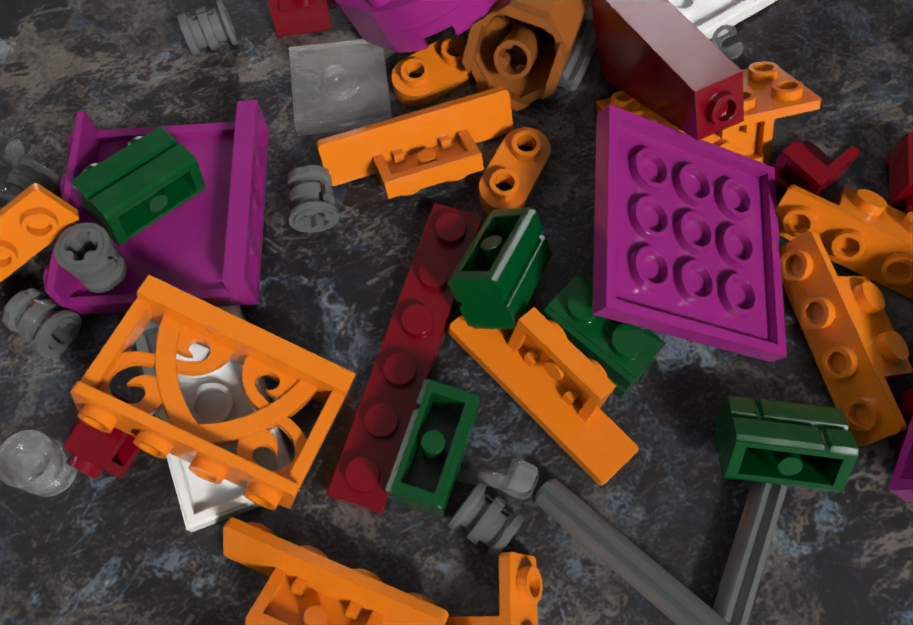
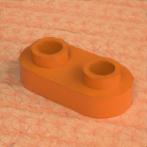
(439, 72)
(514, 167)

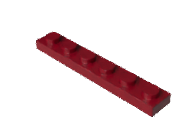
(403, 361)

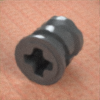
(207, 28)
(30, 173)
(311, 199)
(90, 257)
(41, 322)
(486, 520)

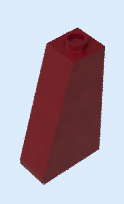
(668, 65)

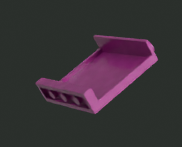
(203, 245)

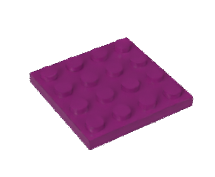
(686, 238)

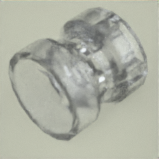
(27, 455)

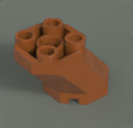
(523, 46)

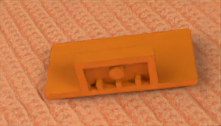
(766, 96)

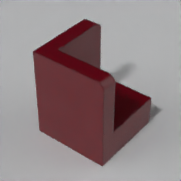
(810, 167)

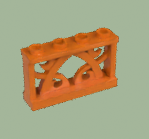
(188, 321)

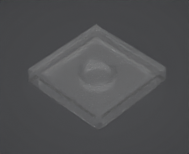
(338, 86)

